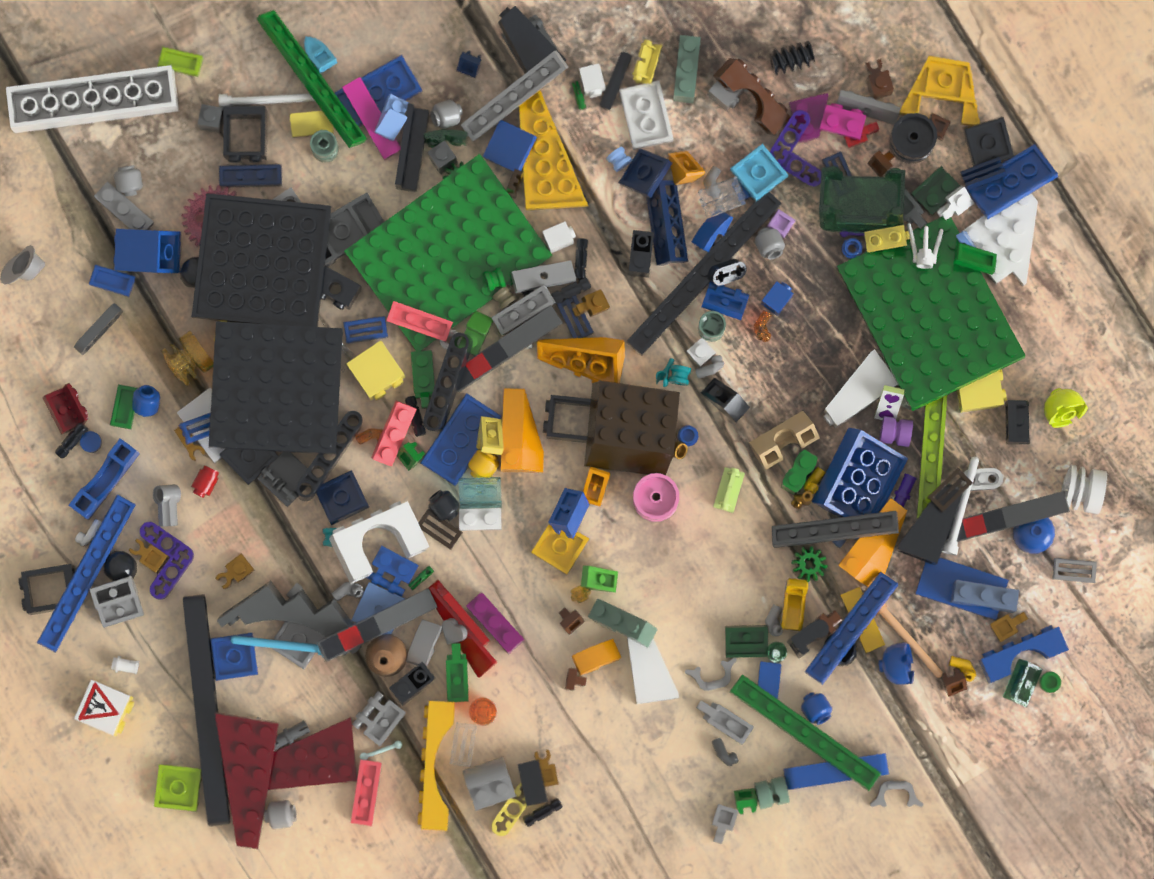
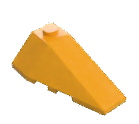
(591, 357)
(520, 436)
(873, 553)

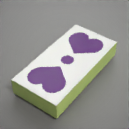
(889, 402)

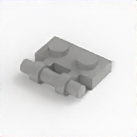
(384, 722)

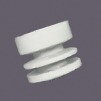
(1085, 489)

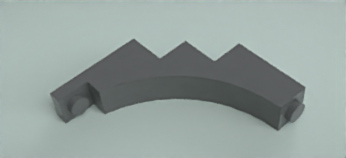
(270, 605)

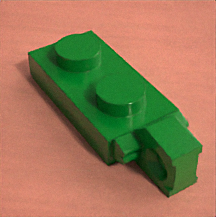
(423, 376)
(457, 675)

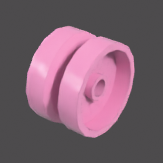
(656, 510)

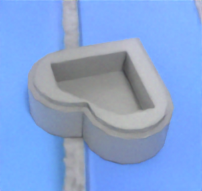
(453, 631)

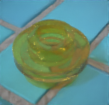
(580, 594)

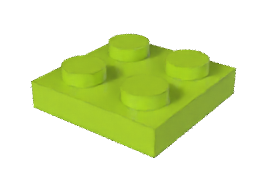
(178, 788)

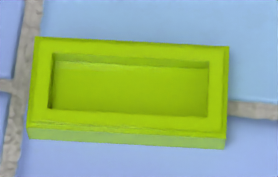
(181, 61)

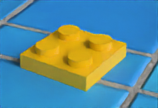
(559, 549)

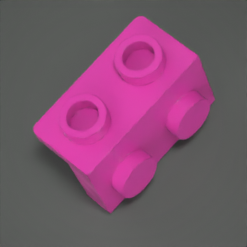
(842, 121)

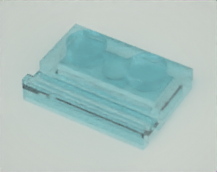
(480, 492)

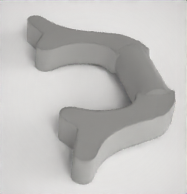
(707, 686)
(896, 785)

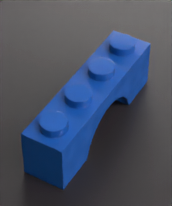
(113, 469)
(999, 664)

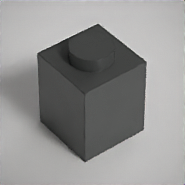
(211, 118)
(442, 157)

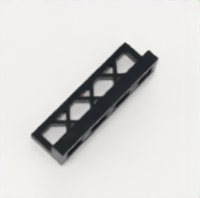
(411, 149)

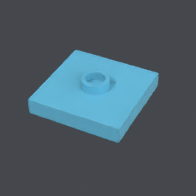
(759, 172)

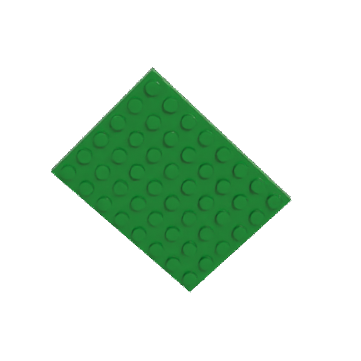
(443, 243)
(933, 323)

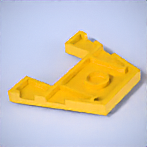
(944, 81)

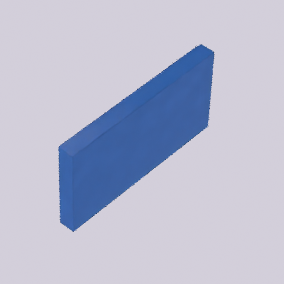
(388, 79)
(1025, 175)
(457, 440)
(938, 580)

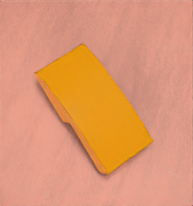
(596, 656)

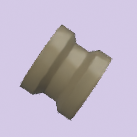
(505, 297)

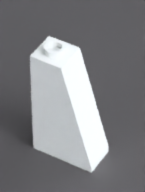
(860, 390)
(650, 674)

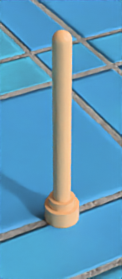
(913, 644)

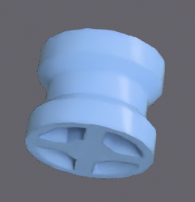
(619, 159)

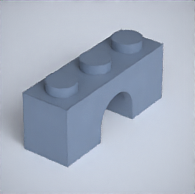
(985, 595)

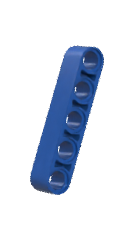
(826, 773)

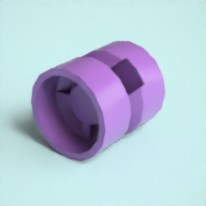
(896, 431)

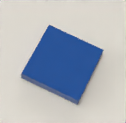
(509, 146)
(233, 659)

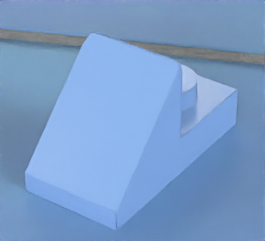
(392, 117)

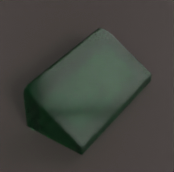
(1022, 682)

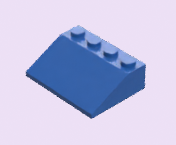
(859, 476)

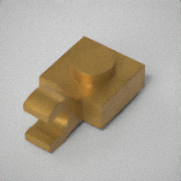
(592, 303)
(191, 448)
(1006, 627)

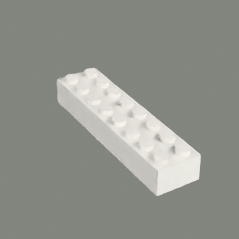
(92, 99)

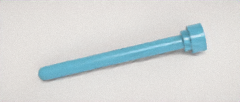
(278, 644)

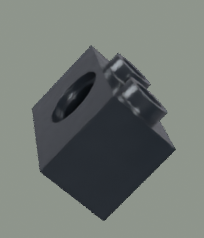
(348, 292)

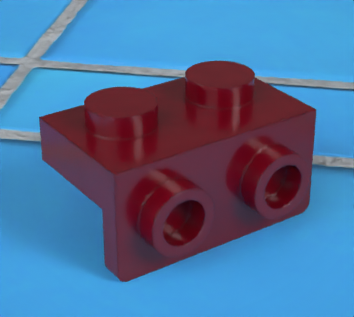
(66, 408)

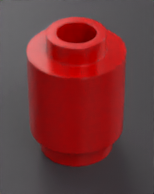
(205, 481)

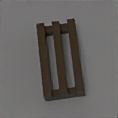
(514, 183)
(936, 502)
(433, 535)

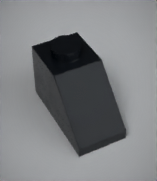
(725, 399)

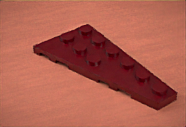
(317, 759)
(247, 761)

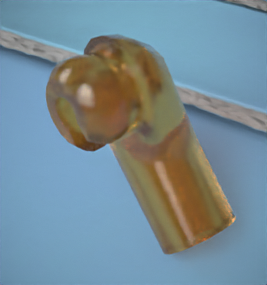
(760, 327)
(369, 434)

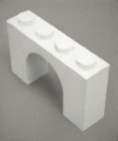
(398, 520)

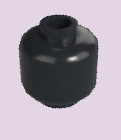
(443, 505)

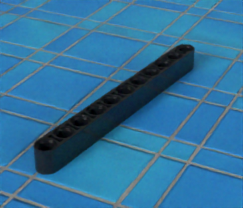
(205, 708)

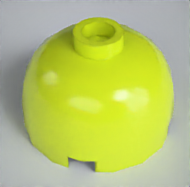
(1063, 406)

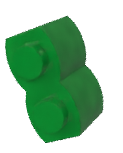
(801, 468)

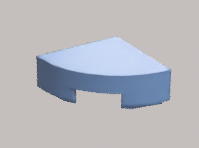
(964, 237)

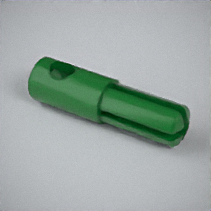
(579, 97)
(423, 575)

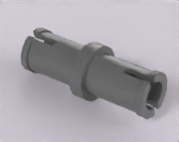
(291, 734)

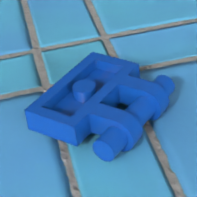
(725, 300)
(394, 565)

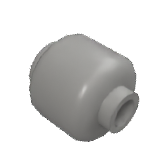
(446, 114)
(128, 180)
(769, 243)
(280, 814)

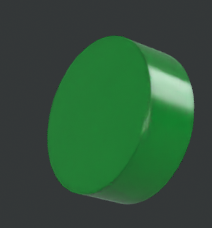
(1050, 682)

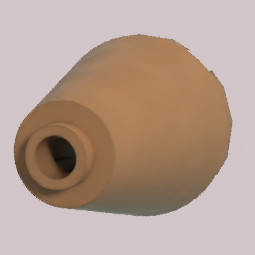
(389, 647)

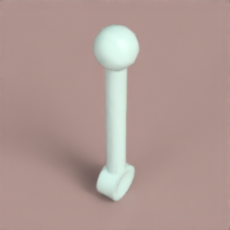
(364, 756)

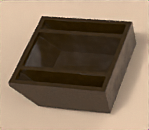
(631, 428)

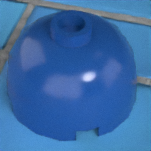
(1034, 536)
(897, 664)

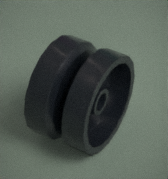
(919, 128)

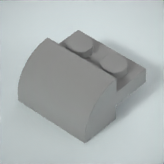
(117, 601)
(489, 783)

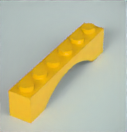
(440, 720)

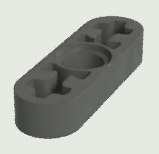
(95, 332)

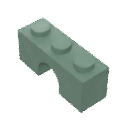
(686, 69)
(622, 622)

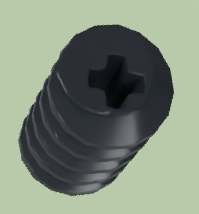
(792, 57)

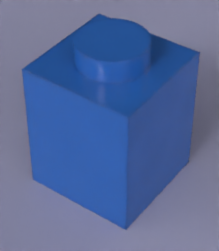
(777, 298)

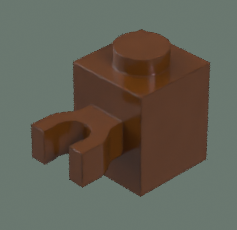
(879, 81)

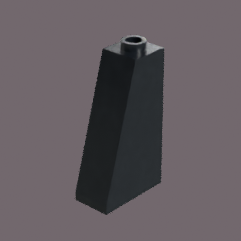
(524, 39)
(930, 530)

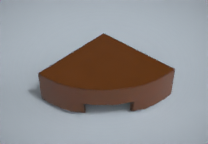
(941, 125)

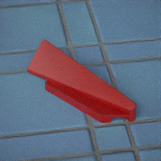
(473, 645)

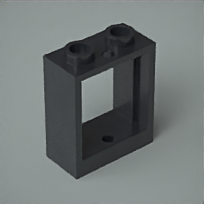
(244, 112)
(550, 408)
(24, 585)

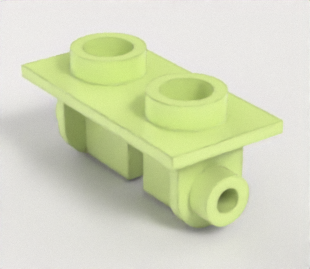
(729, 489)

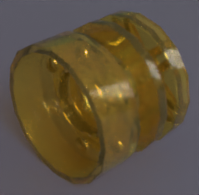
(187, 358)

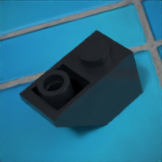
(641, 253)
(412, 683)

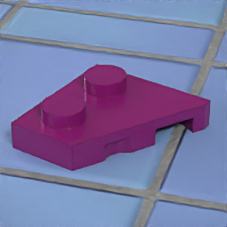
(815, 107)

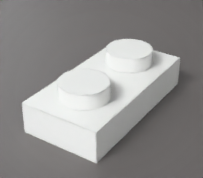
(480, 519)

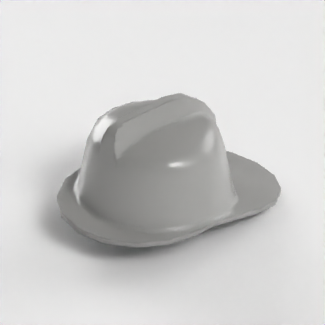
(22, 266)

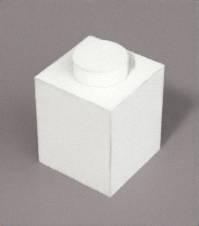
(592, 80)
(559, 237)

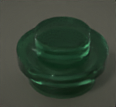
(776, 652)

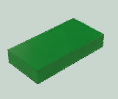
(975, 258)
(122, 411)

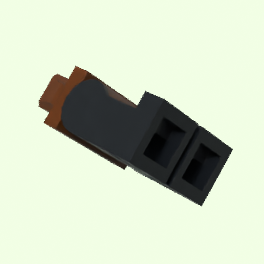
(816, 631)

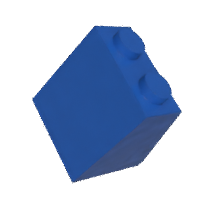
(147, 251)

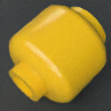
(483, 464)

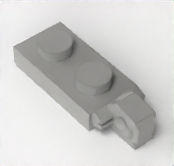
(725, 721)

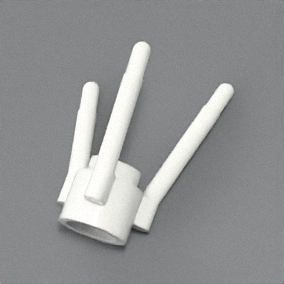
(924, 258)

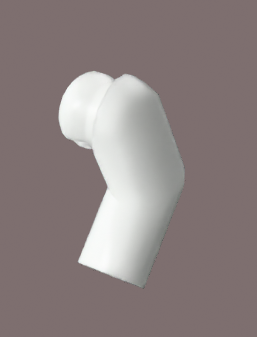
(86, 539)

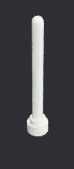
(225, 100)
(950, 546)

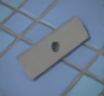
(872, 108)
(554, 275)

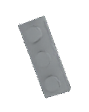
(123, 208)
(523, 310)

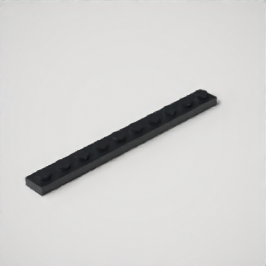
(698, 279)

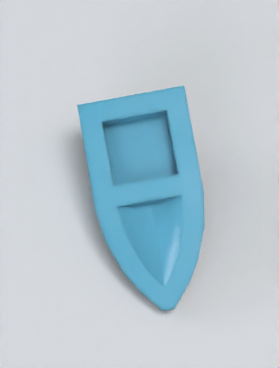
(319, 54)

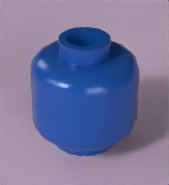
(146, 401)
(816, 708)

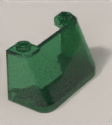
(861, 201)

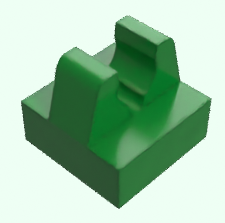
(409, 455)
(746, 798)

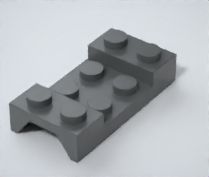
(350, 225)

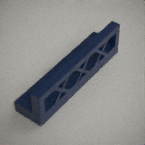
(662, 223)

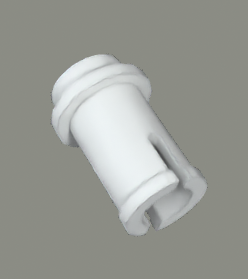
(124, 665)

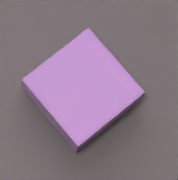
(781, 222)

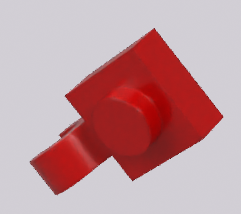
(867, 130)

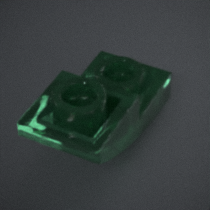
(454, 137)

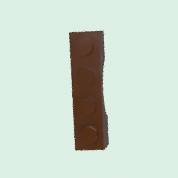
(769, 114)

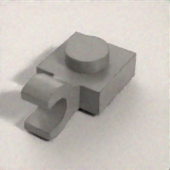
(724, 820)

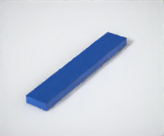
(851, 628)

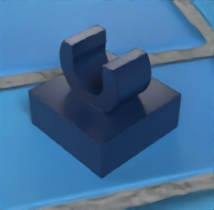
(469, 64)

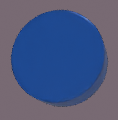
(90, 442)

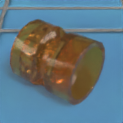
(483, 711)

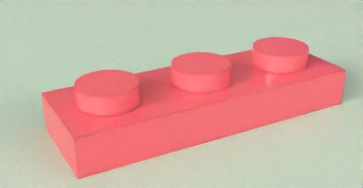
(419, 321)
(393, 433)
(366, 792)

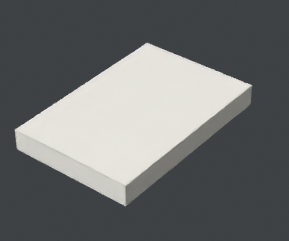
(646, 115)
(197, 408)

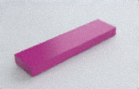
(369, 115)

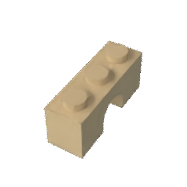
(796, 430)

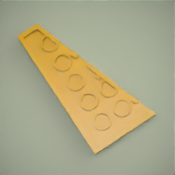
(547, 170)

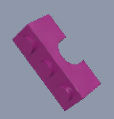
(495, 623)

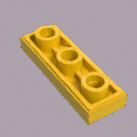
(871, 636)

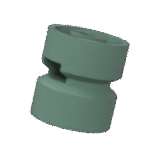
(324, 146)
(711, 326)
(772, 792)

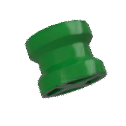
(494, 279)

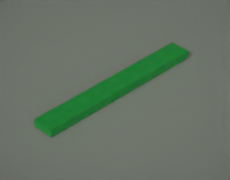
(311, 78)
(805, 732)

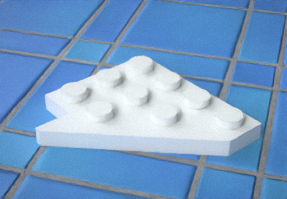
(1008, 236)

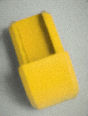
(794, 604)

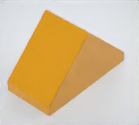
(684, 168)
(596, 485)

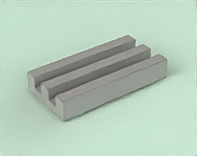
(1056, 569)

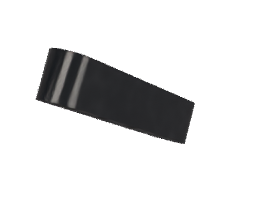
(456, 375)
(327, 466)

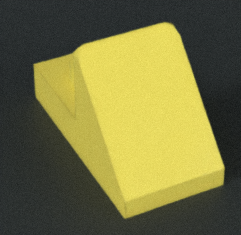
(490, 436)

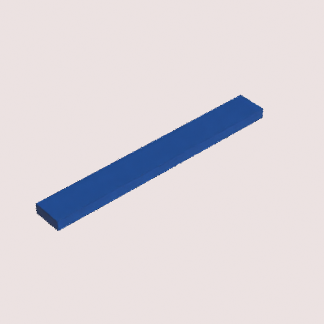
(86, 573)

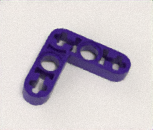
(789, 156)
(173, 553)

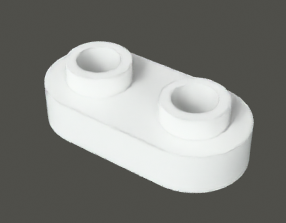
(981, 479)

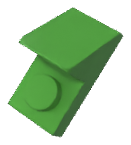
(477, 329)
(599, 579)

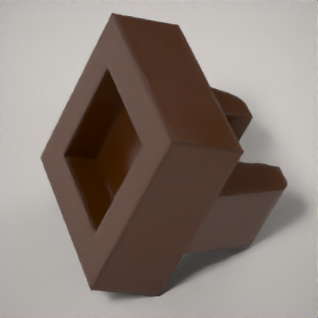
(881, 163)
(570, 621)
(572, 680)
(955, 683)

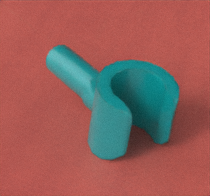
(663, 375)

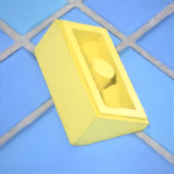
(308, 123)

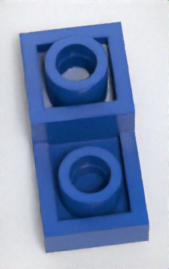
(710, 229)

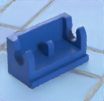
(569, 512)

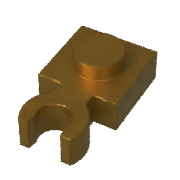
(151, 557)
(237, 569)
(548, 770)

